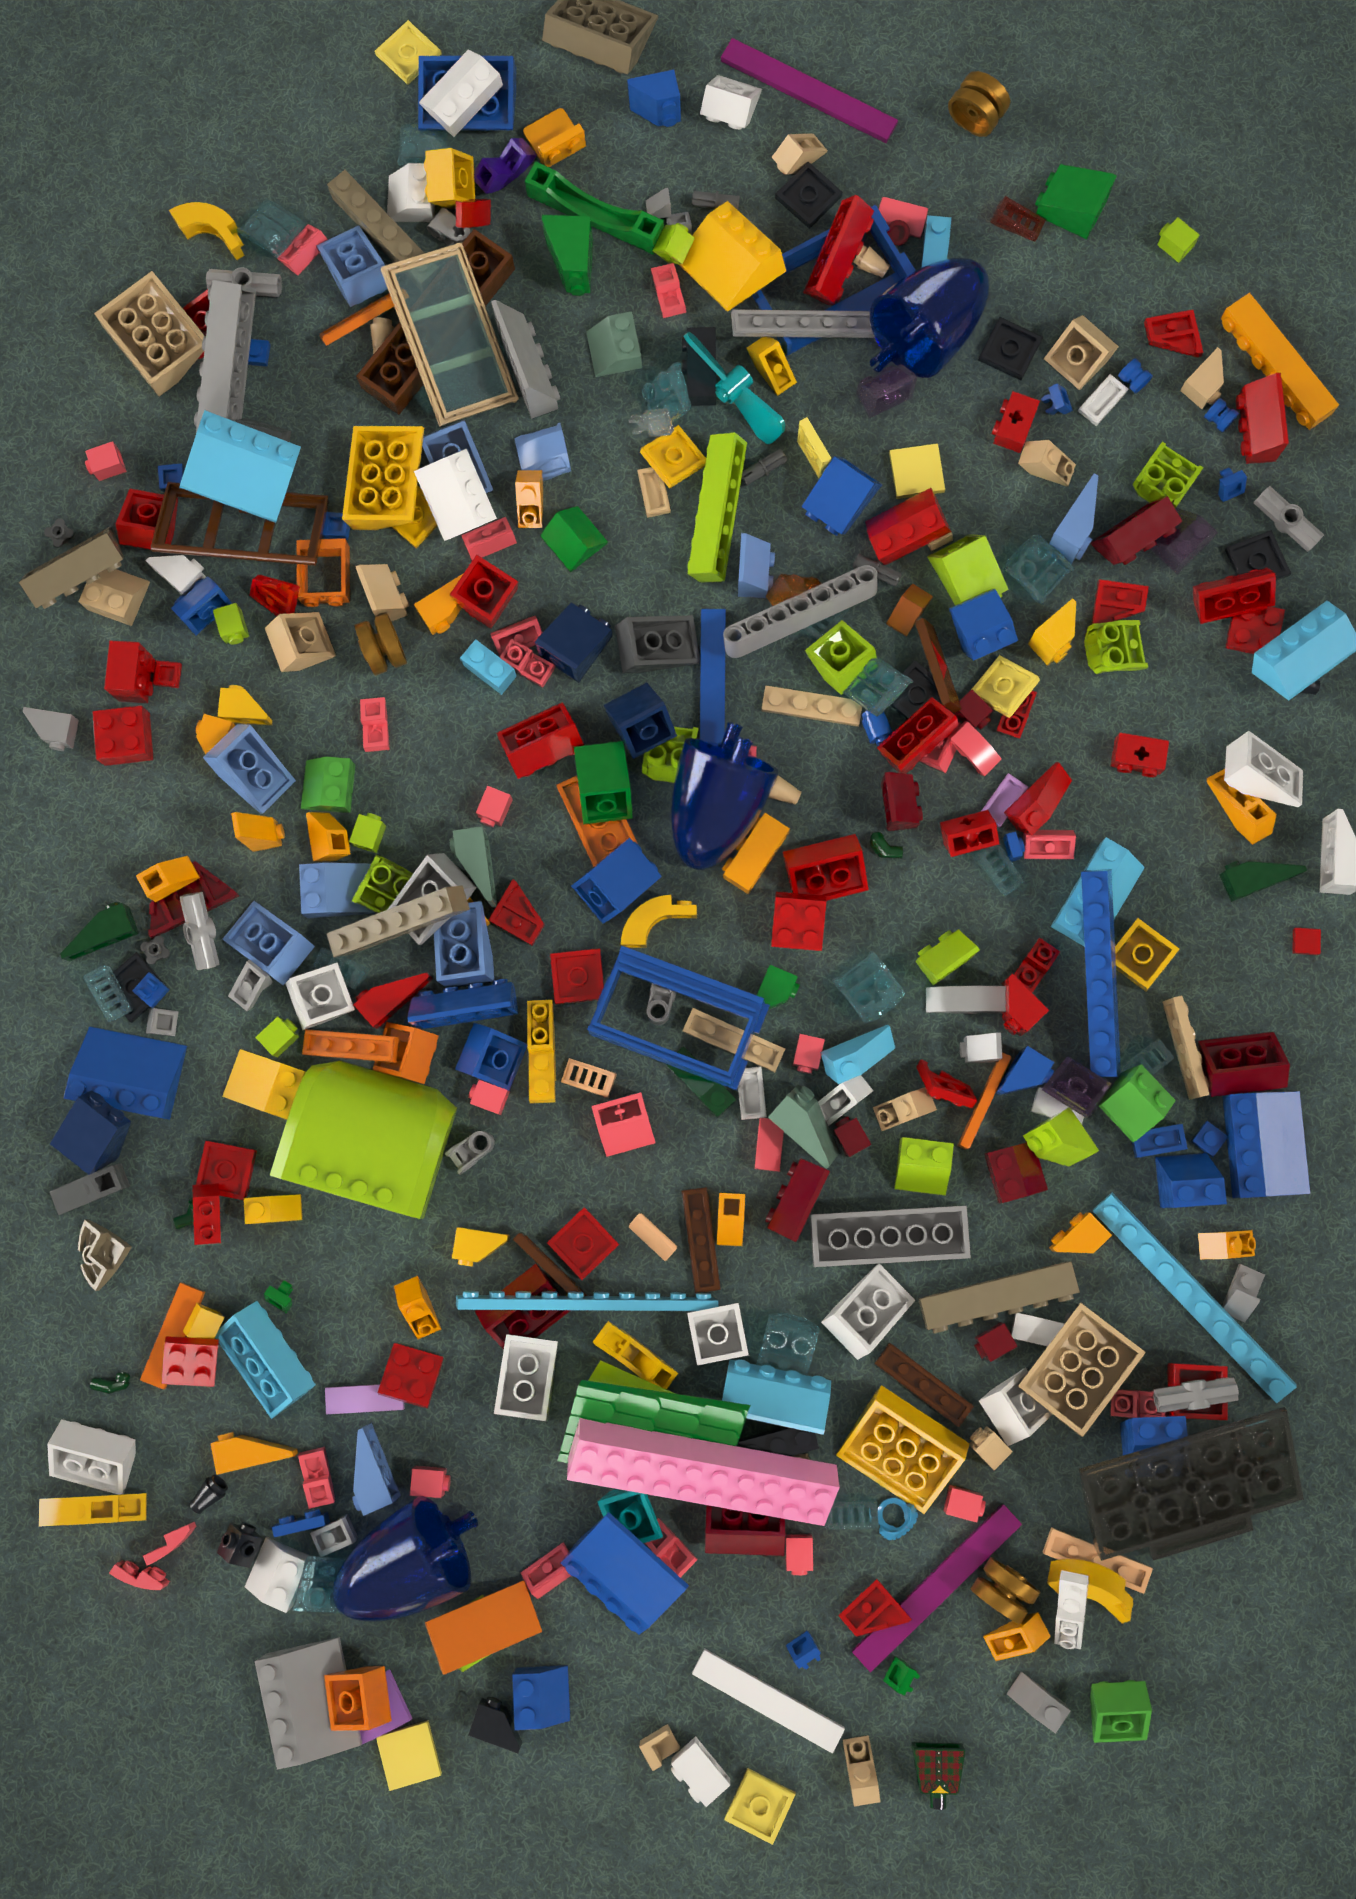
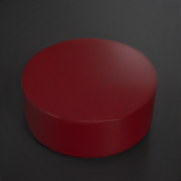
(899, 232)

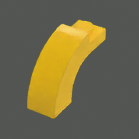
(206, 218)
(649, 914)
(635, 1355)
(1104, 1585)

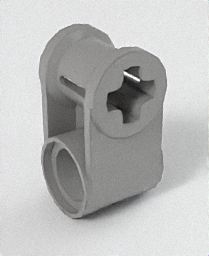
(445, 228)
(661, 998)
(469, 1152)

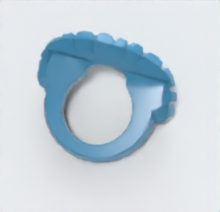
(910, 1515)

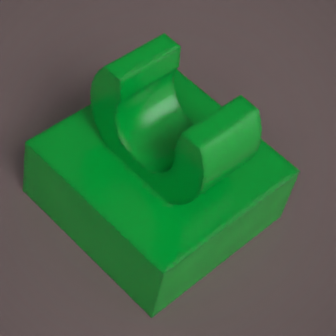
(279, 1298)
(900, 1676)

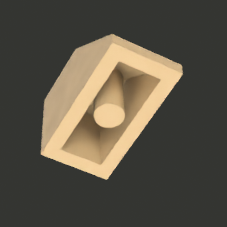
(797, 151)
(1206, 381)

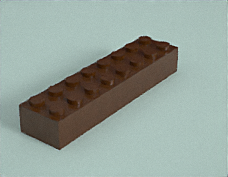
(392, 371)

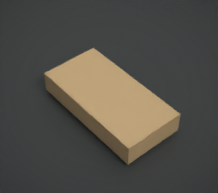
(653, 492)

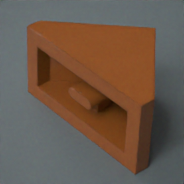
(909, 609)

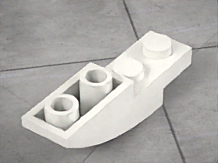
(1071, 1609)

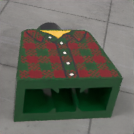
(938, 1770)

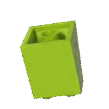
(968, 568)

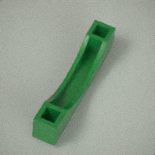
(627, 225)

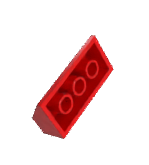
(839, 250)

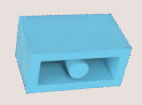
(488, 667)

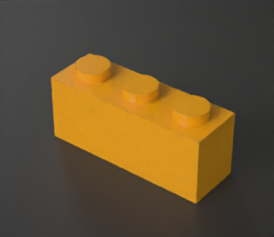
(755, 853)

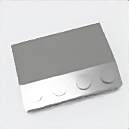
(526, 360)
(298, 1705)

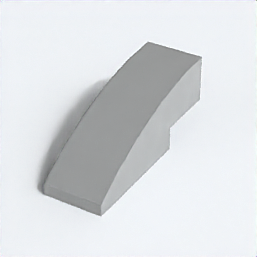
(966, 999)

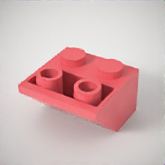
(623, 1124)

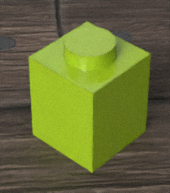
(1177, 239)
(674, 243)
(231, 624)
(368, 832)
(278, 1036)

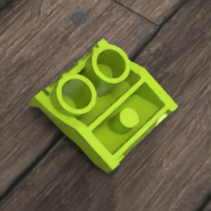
(1165, 476)
(1115, 646)
(663, 760)
(381, 884)

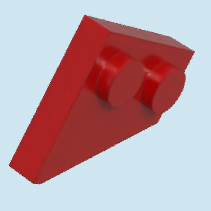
(1175, 333)
(517, 915)
(946, 1086)
(874, 1611)

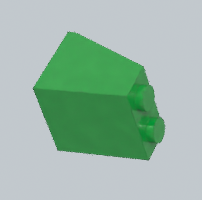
(1075, 198)
(571, 250)
(603, 782)

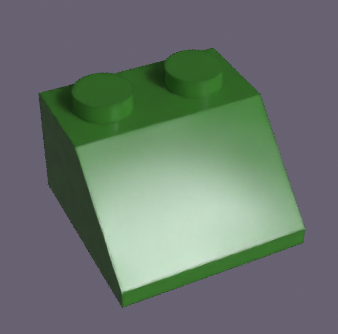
(328, 784)
(1136, 1102)
(1120, 1711)

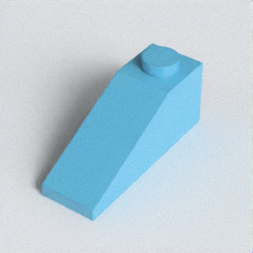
(935, 239)
(858, 1054)

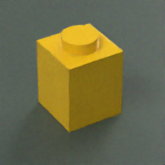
(203, 1322)

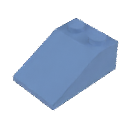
(354, 265)
(453, 440)
(1074, 531)
(249, 767)
(329, 889)
(268, 942)
(464, 949)
(373, 1479)

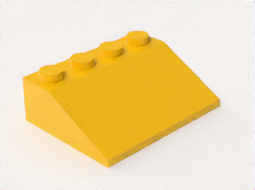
(732, 257)
(382, 476)
(903, 1449)

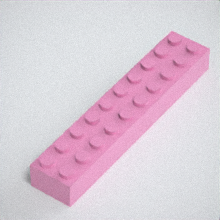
(702, 1472)

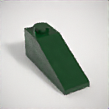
(1252, 877)
(103, 930)
(711, 1094)

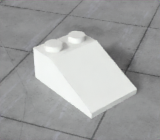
(1262, 771)
(1337, 855)
(868, 1312)
(526, 1378)

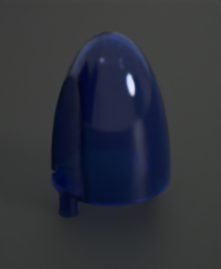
(929, 315)
(717, 797)
(405, 1565)

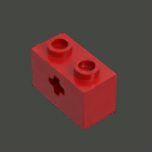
(1021, 409)
(1151, 749)
(969, 833)
(206, 1214)

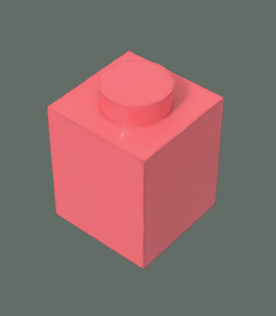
(105, 461)
(493, 807)
(808, 1053)
(488, 1097)
(429, 1482)
(964, 1503)
(799, 1553)

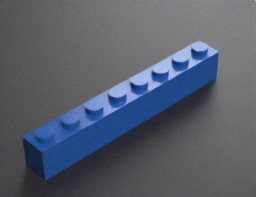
(1101, 972)

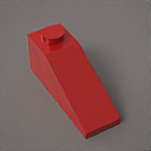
(1039, 801)
(385, 1000)

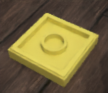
(403, 50)
(813, 447)
(916, 470)
(1005, 686)
(409, 1755)
(760, 1806)

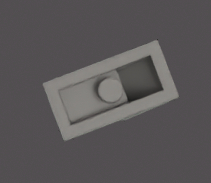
(249, 985)
(1243, 1292)
(334, 1536)

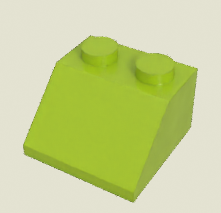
(840, 655)
(946, 956)
(1061, 1139)
(923, 1166)

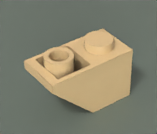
(1047, 462)
(904, 1108)
(989, 1447)
(861, 1771)

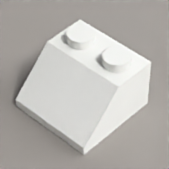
(729, 102)
(407, 195)
(319, 996)
(717, 1334)
(1013, 1410)
(276, 1575)

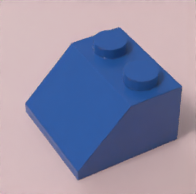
(656, 98)
(198, 605)
(983, 625)
(491, 1056)
(1026, 1072)
(540, 1696)

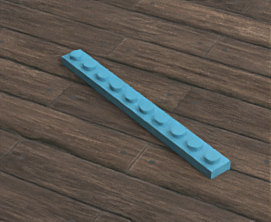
(1194, 1298)
(576, 1301)

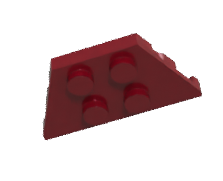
(168, 912)

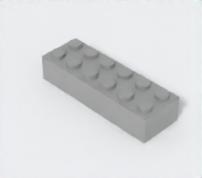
(225, 350)
(890, 1236)

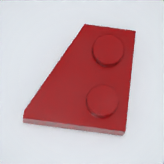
(275, 594)
(1118, 601)

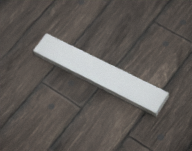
(768, 1700)

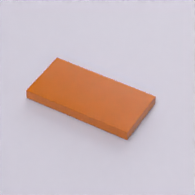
(597, 838)
(483, 1627)

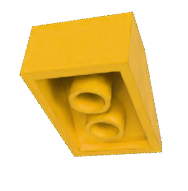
(263, 1084)

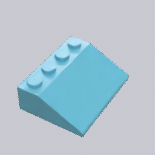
(239, 466)

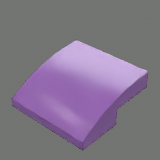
(398, 1708)

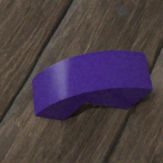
(497, 173)

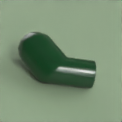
(883, 849)
(185, 1219)
(112, 1386)

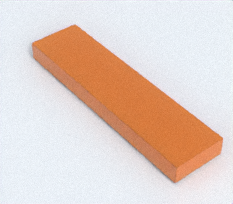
(356, 319)
(350, 1046)
(984, 1102)
(173, 1325)

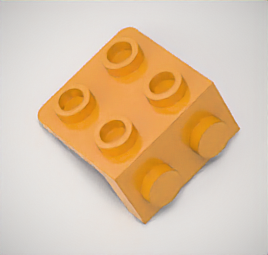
(554, 137)

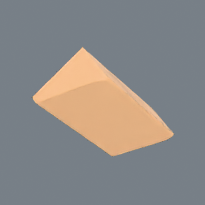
(653, 1236)

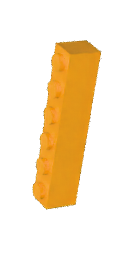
(1275, 354)

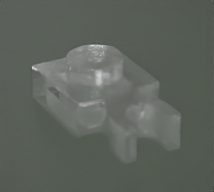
(654, 421)

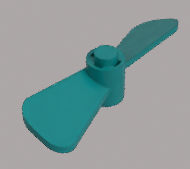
(734, 388)

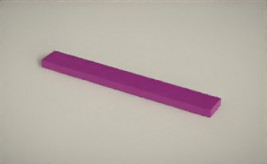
(809, 90)
(940, 1585)

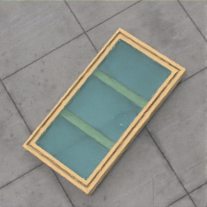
(449, 333)

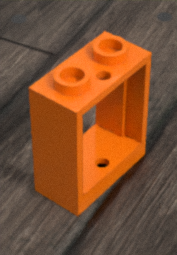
(328, 548)

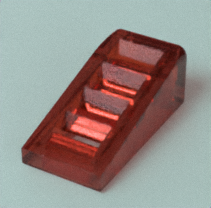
(1007, 223)

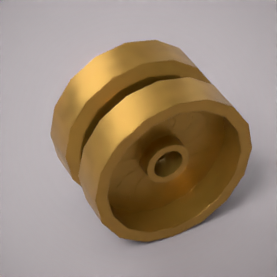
(979, 103)
(380, 644)
(1005, 1590)

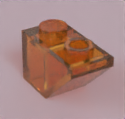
(789, 586)

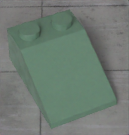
(474, 853)
(805, 1123)

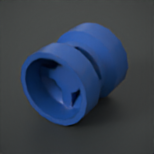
(1134, 374)
(1225, 419)

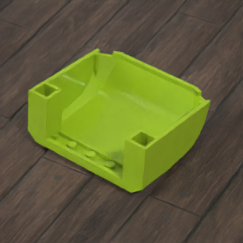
(365, 1137)

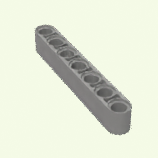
(800, 611)

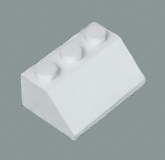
(462, 92)
(455, 494)
(91, 1456)

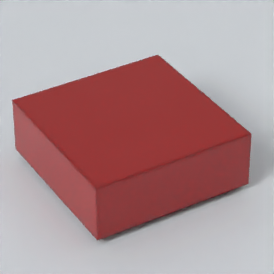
(167, 674)
(1306, 941)

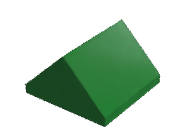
(573, 537)

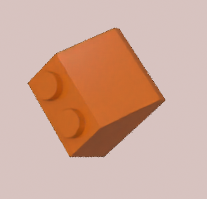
(413, 1053)
(358, 1698)

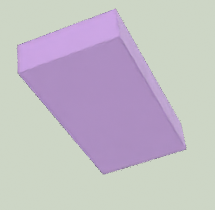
(1004, 797)

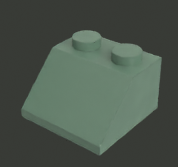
(614, 345)

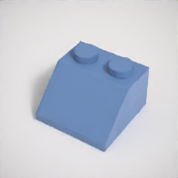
(754, 567)

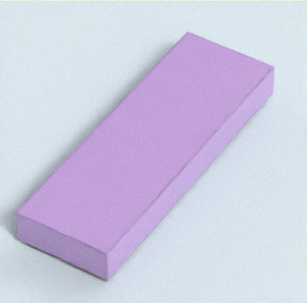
(358, 1399)

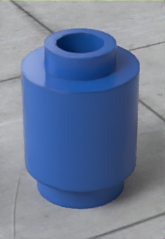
(876, 727)

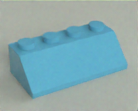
(1305, 651)
(1125, 873)
(264, 1359)
(779, 1395)

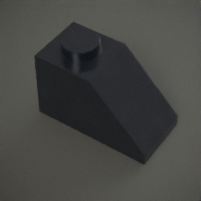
(495, 1725)

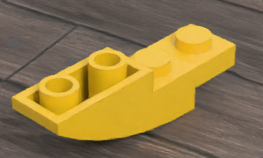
(541, 1051)
(93, 1509)

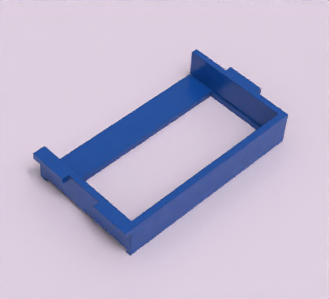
(858, 302)
(690, 985)

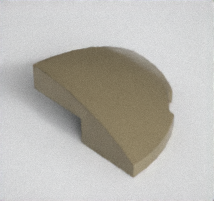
(102, 1253)

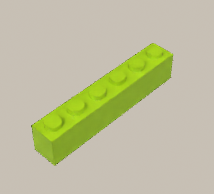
(717, 507)

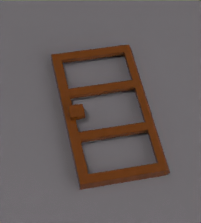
(173, 490)

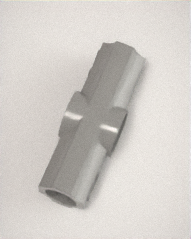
(264, 283)
(1277, 508)
(199, 930)
(1196, 1394)

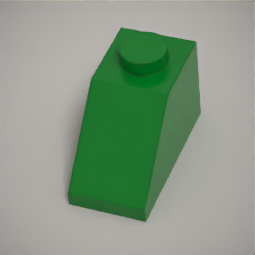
(778, 986)

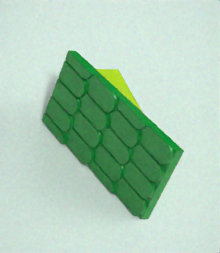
(636, 1403)

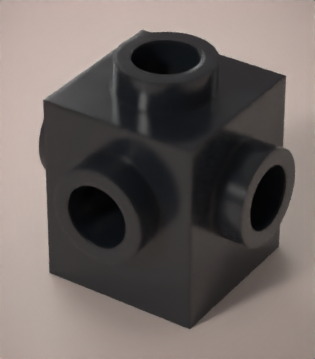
(240, 1544)

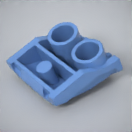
(544, 451)

